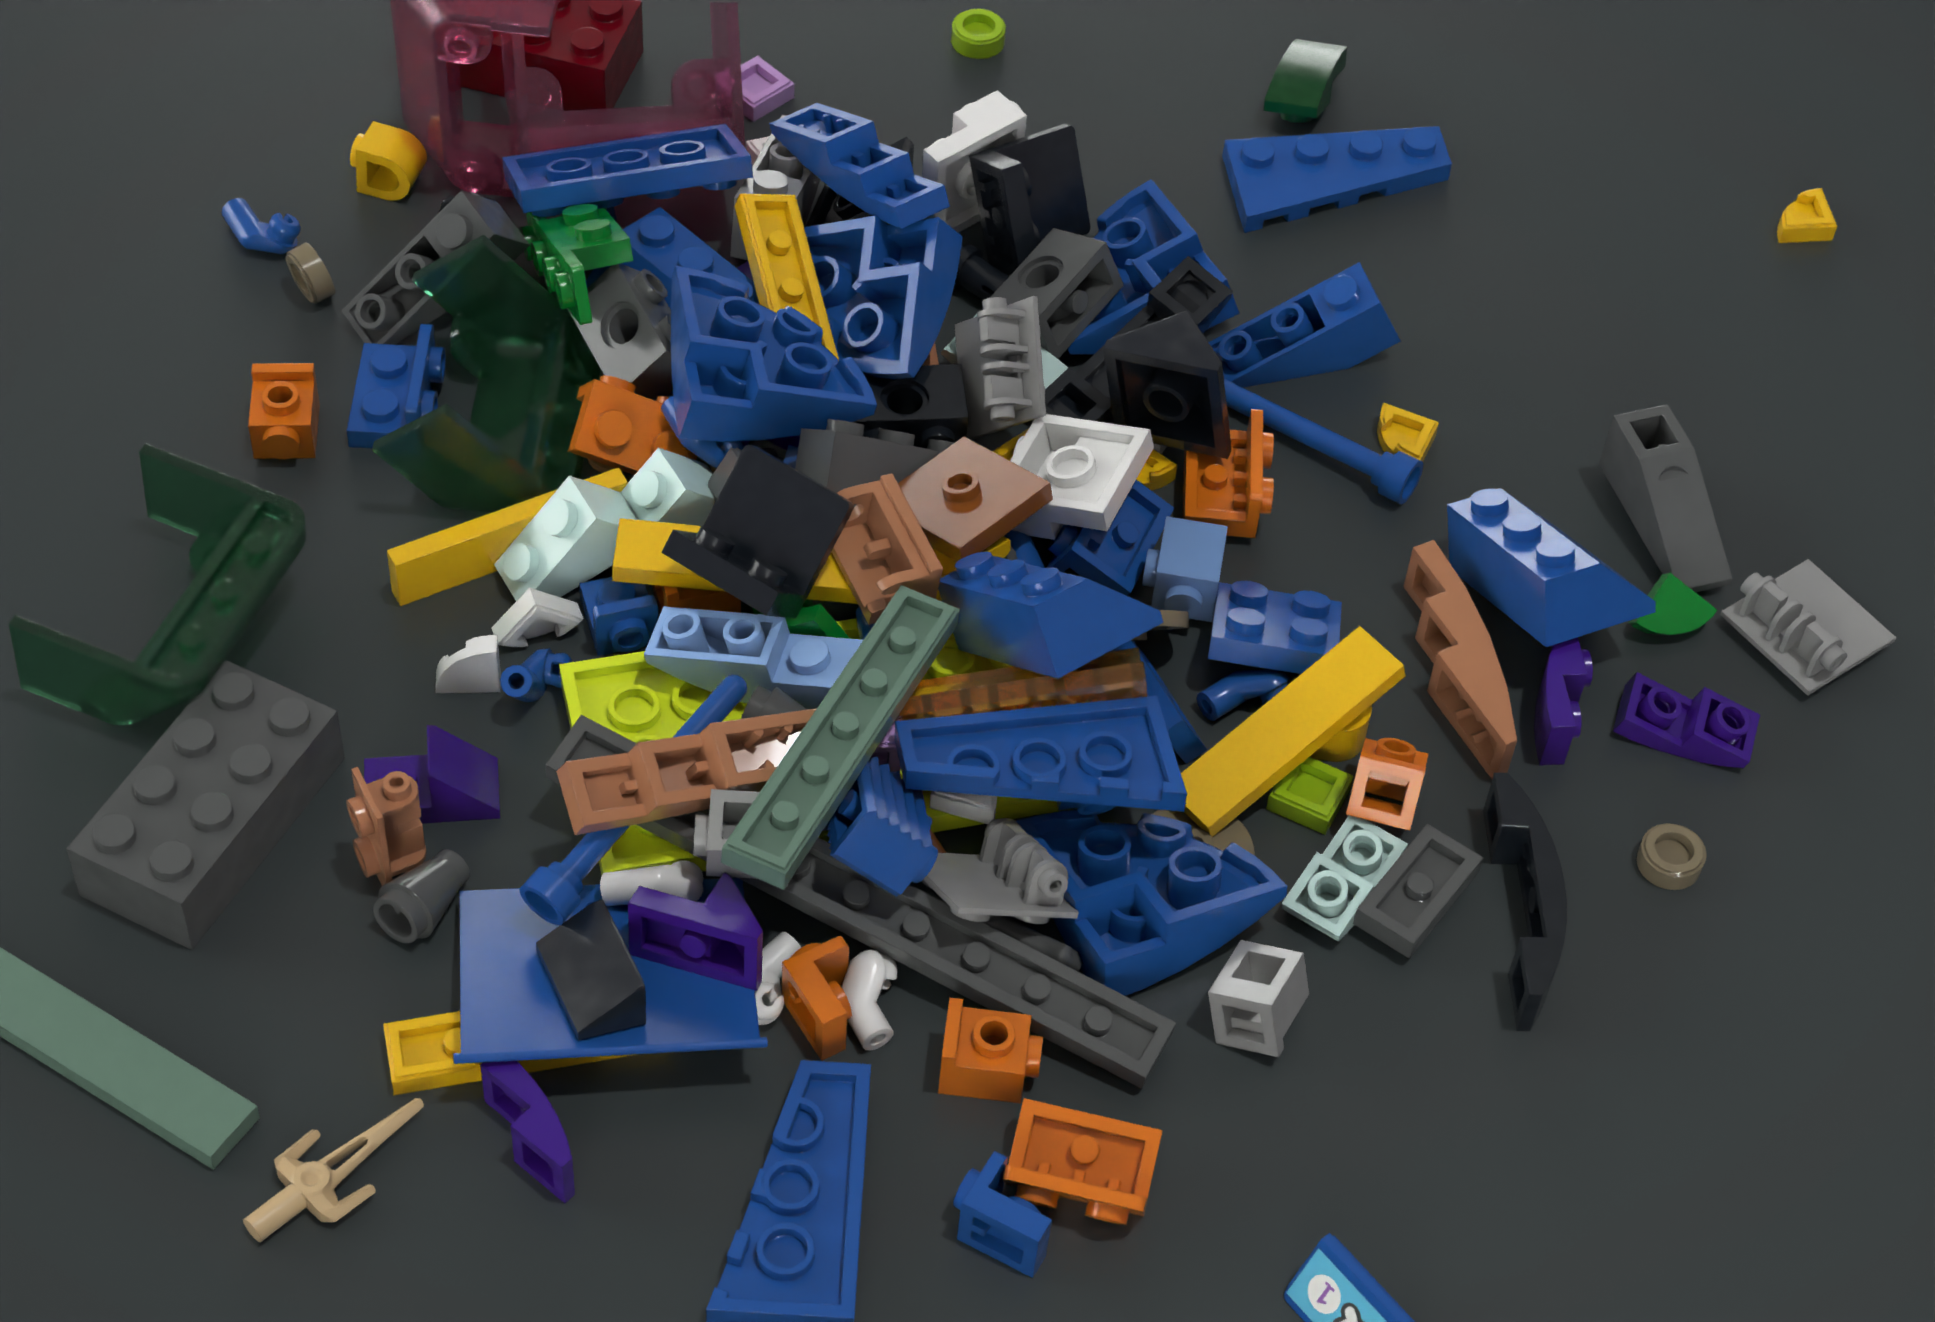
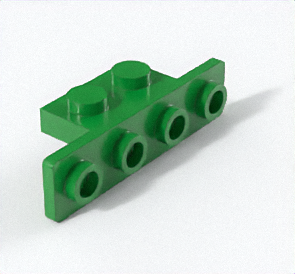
(573, 244)

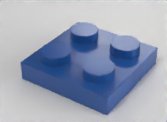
(1272, 627)

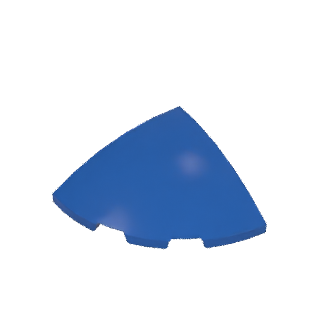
(1146, 244)
(885, 289)
(753, 370)
(1150, 894)

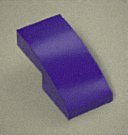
(535, 1128)

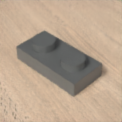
(1418, 890)

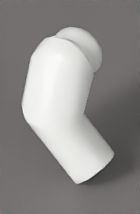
(679, 879)
(862, 984)
(768, 996)

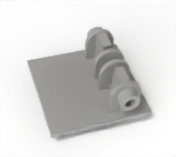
(1001, 365)
(1806, 625)
(1006, 879)

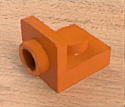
(815, 996)

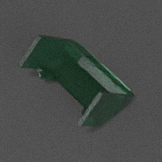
(526, 392)
(237, 561)

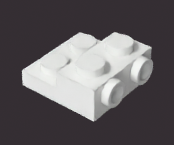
(975, 129)
(1087, 467)

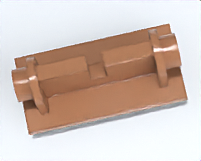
(387, 825)

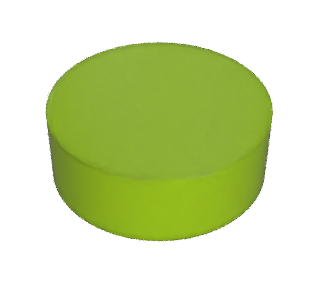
(978, 33)

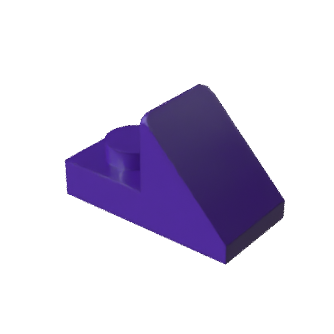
(452, 778)
(704, 939)

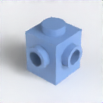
(1186, 567)

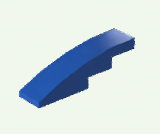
(853, 163)

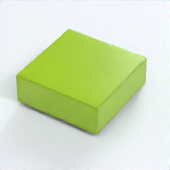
(1311, 794)

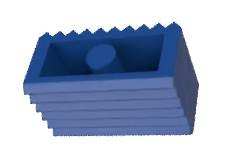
(883, 830)

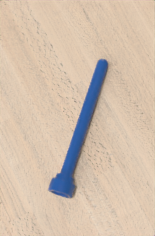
(1393, 474)
(556, 889)

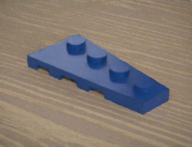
(1311, 170)
(1060, 753)
(805, 1208)

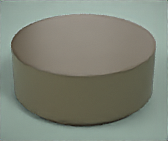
(310, 273)
(1671, 856)

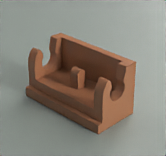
(884, 547)

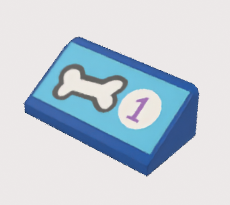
(1339, 1289)

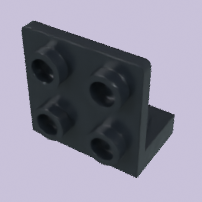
(1027, 192)
(765, 534)

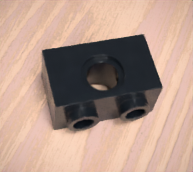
(925, 406)

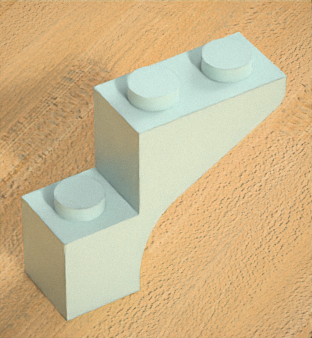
(579, 524)

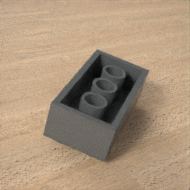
(207, 804)

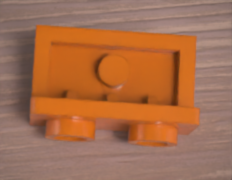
(621, 426)
(1233, 488)
(1082, 1160)

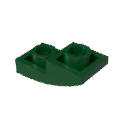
(1304, 80)

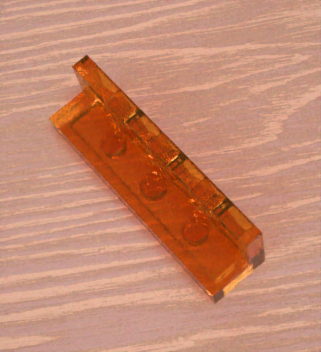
(1108, 677)

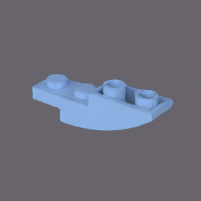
(713, 644)

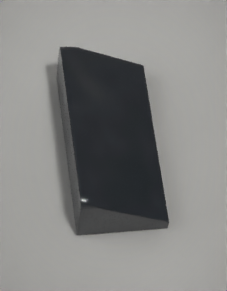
(593, 973)

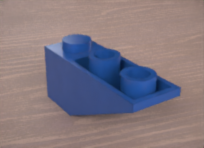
(1309, 334)

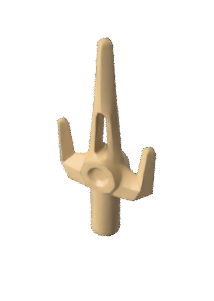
(314, 1183)

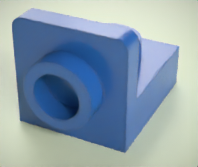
(618, 615)
(1001, 1225)

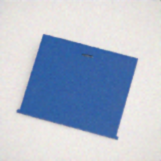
(517, 1016)

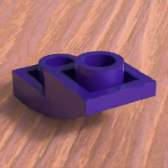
(1557, 706)
(1698, 729)

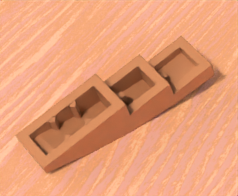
(1466, 669)
(676, 773)

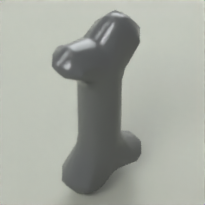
(1037, 941)

